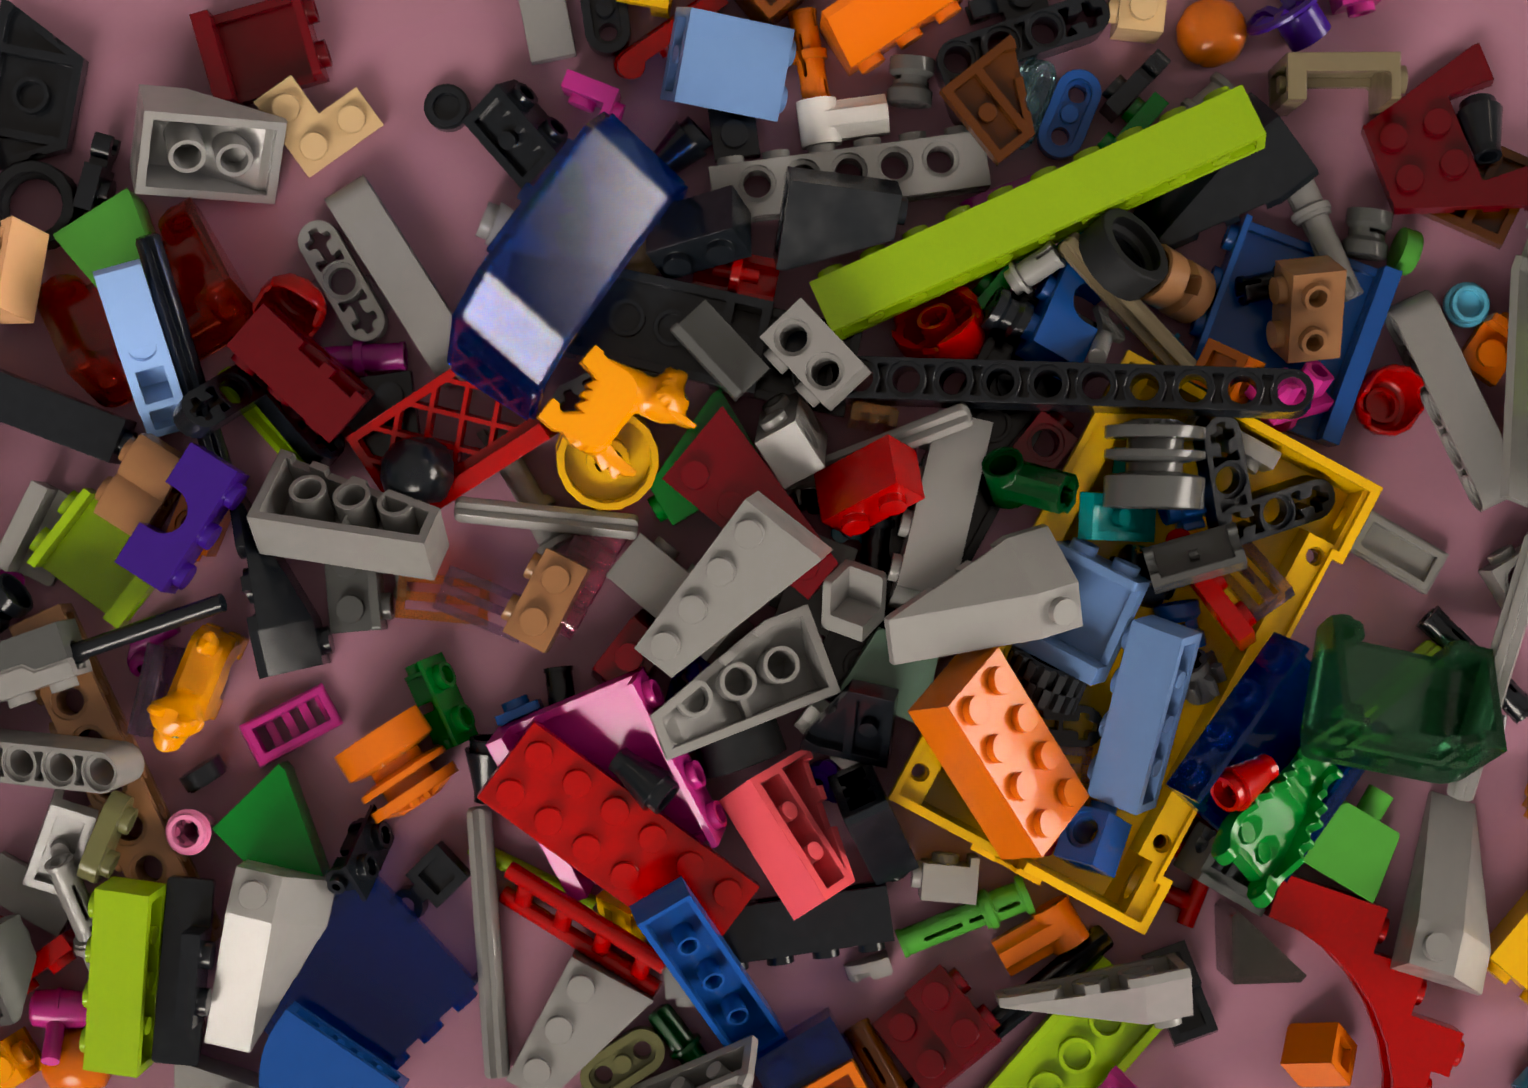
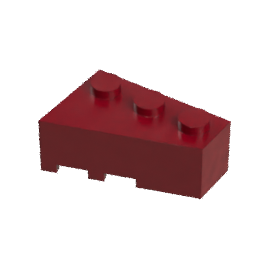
(299, 371)

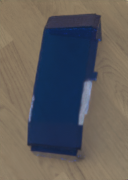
(558, 261)

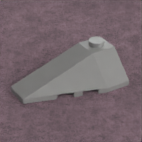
(756, 680)
(265, 940)

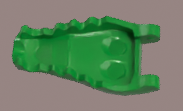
(1277, 827)

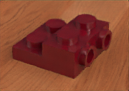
(938, 1029)

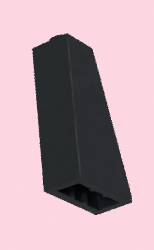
(63, 418)

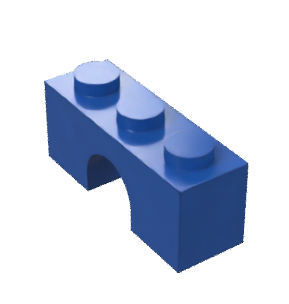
(1055, 327)

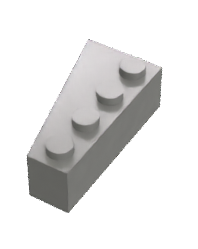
(344, 522)

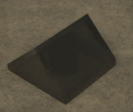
(1247, 954)

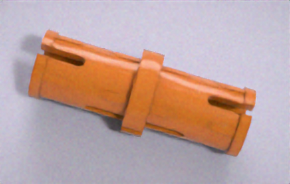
(809, 53)

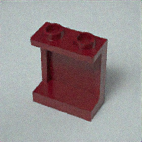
(260, 47)

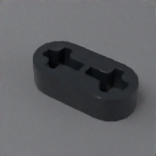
(1067, 736)

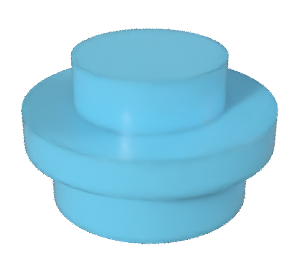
(1466, 305)

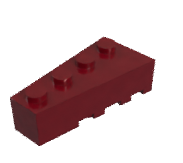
(725, 470)

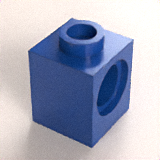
(1105, 850)

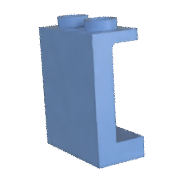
(728, 64)
(1109, 603)

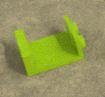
(82, 556)

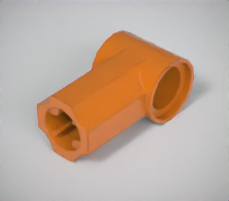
(1050, 930)

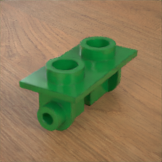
(435, 682)

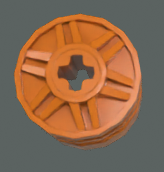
(396, 764)

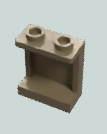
(1375, 71)

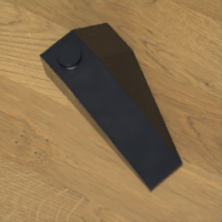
(1223, 195)
(285, 625)

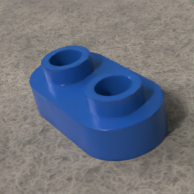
(1068, 116)

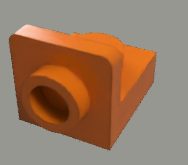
(1487, 349)

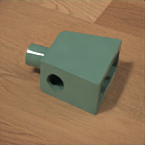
(874, 667)

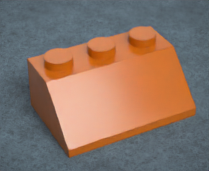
(867, 29)

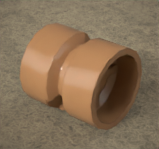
(1184, 291)

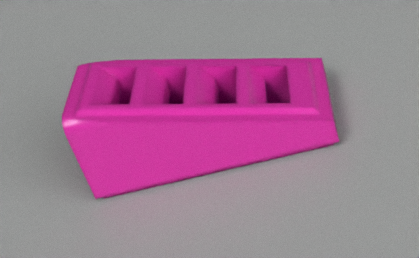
(283, 710)

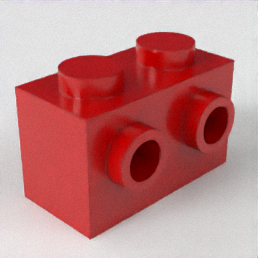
(869, 486)

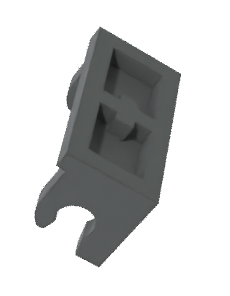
(1195, 558)
(1198, 862)

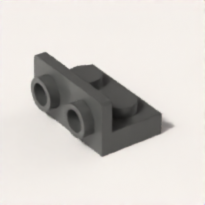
(357, 600)

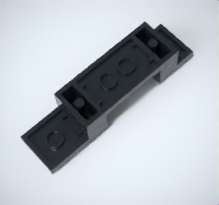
(636, 322)

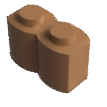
(139, 487)

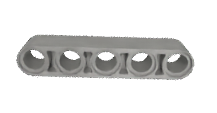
(395, 270)
(1450, 396)
(67, 761)

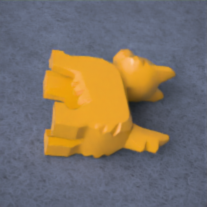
(611, 401)
(196, 686)

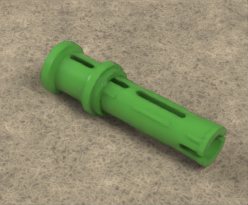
(989, 910)

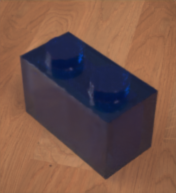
(804, 1053)

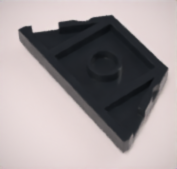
(38, 89)

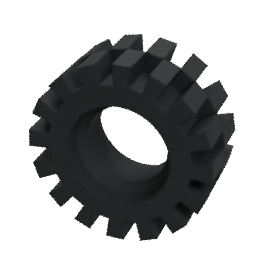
(1046, 683)

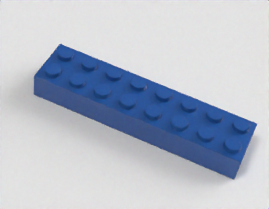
(705, 966)

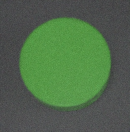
(1405, 250)

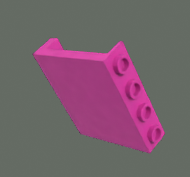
(599, 726)

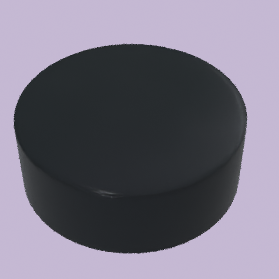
(447, 107)
(203, 774)

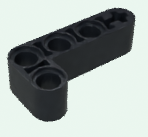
(974, 44)

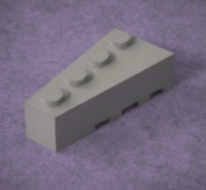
(940, 523)
(738, 574)

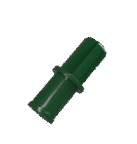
(675, 1033)

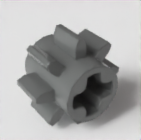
(1204, 678)

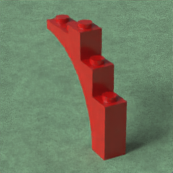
(1349, 932)

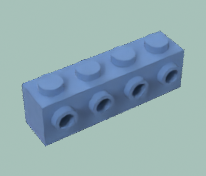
(1143, 713)

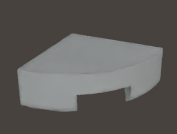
(874, 965)

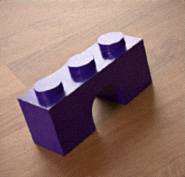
(210, 490)

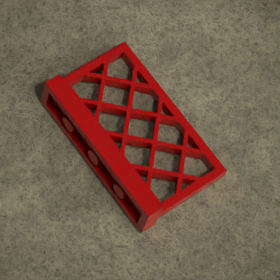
(476, 468)

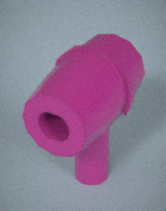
(56, 1011)

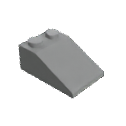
(204, 147)

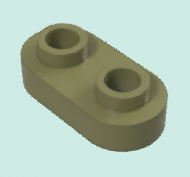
(114, 820)
(623, 1060)

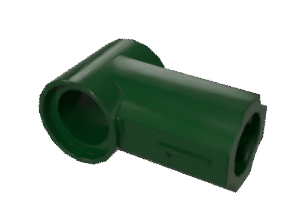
(1019, 482)

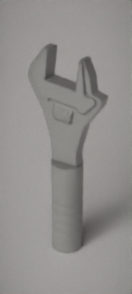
(1106, 334)

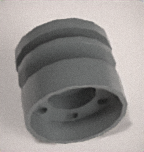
(1154, 466)

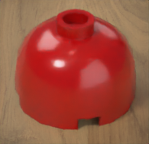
(942, 327)

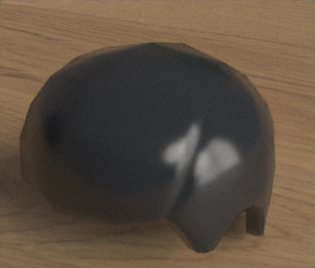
(418, 469)

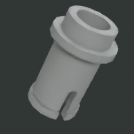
(1033, 268)

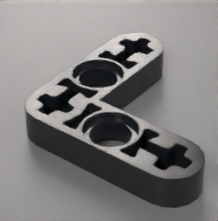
(252, 393)
(1239, 499)

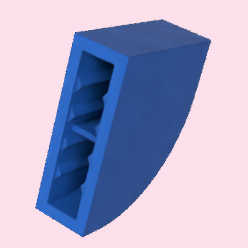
(313, 1054)

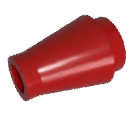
(1243, 782)

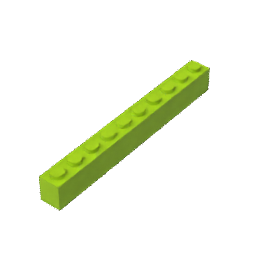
(1043, 210)

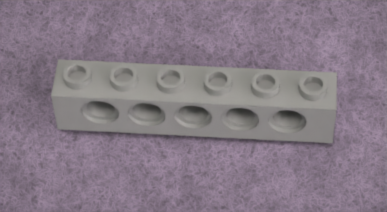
(967, 174)

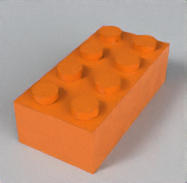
(999, 754)

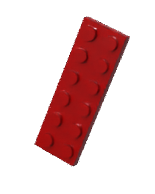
(604, 831)

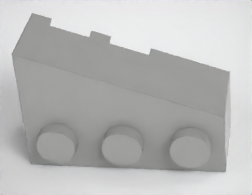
(576, 1023)

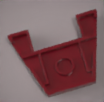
(1425, 153)

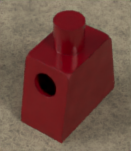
(621, 655)

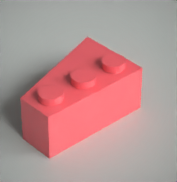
(790, 833)

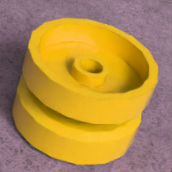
(597, 488)

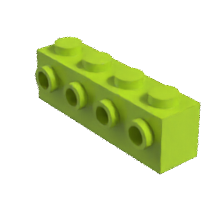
(122, 975)

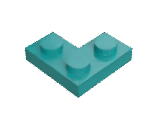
(1114, 523)

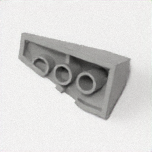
(1001, 599)
(1445, 908)
(1131, 992)

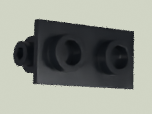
(361, 857)

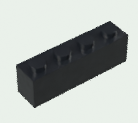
(848, 919)

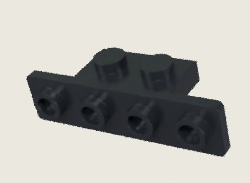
(183, 970)

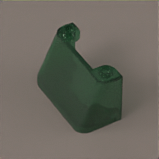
(1400, 708)

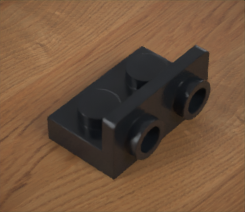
(517, 131)

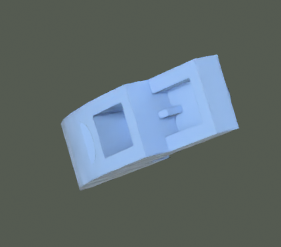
(140, 344)

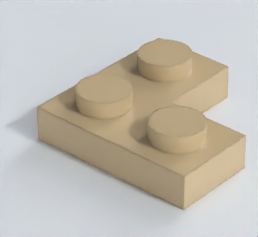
(319, 137)

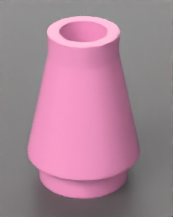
(181, 832)

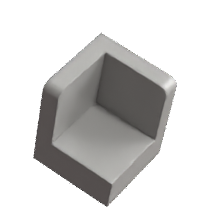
(853, 600)

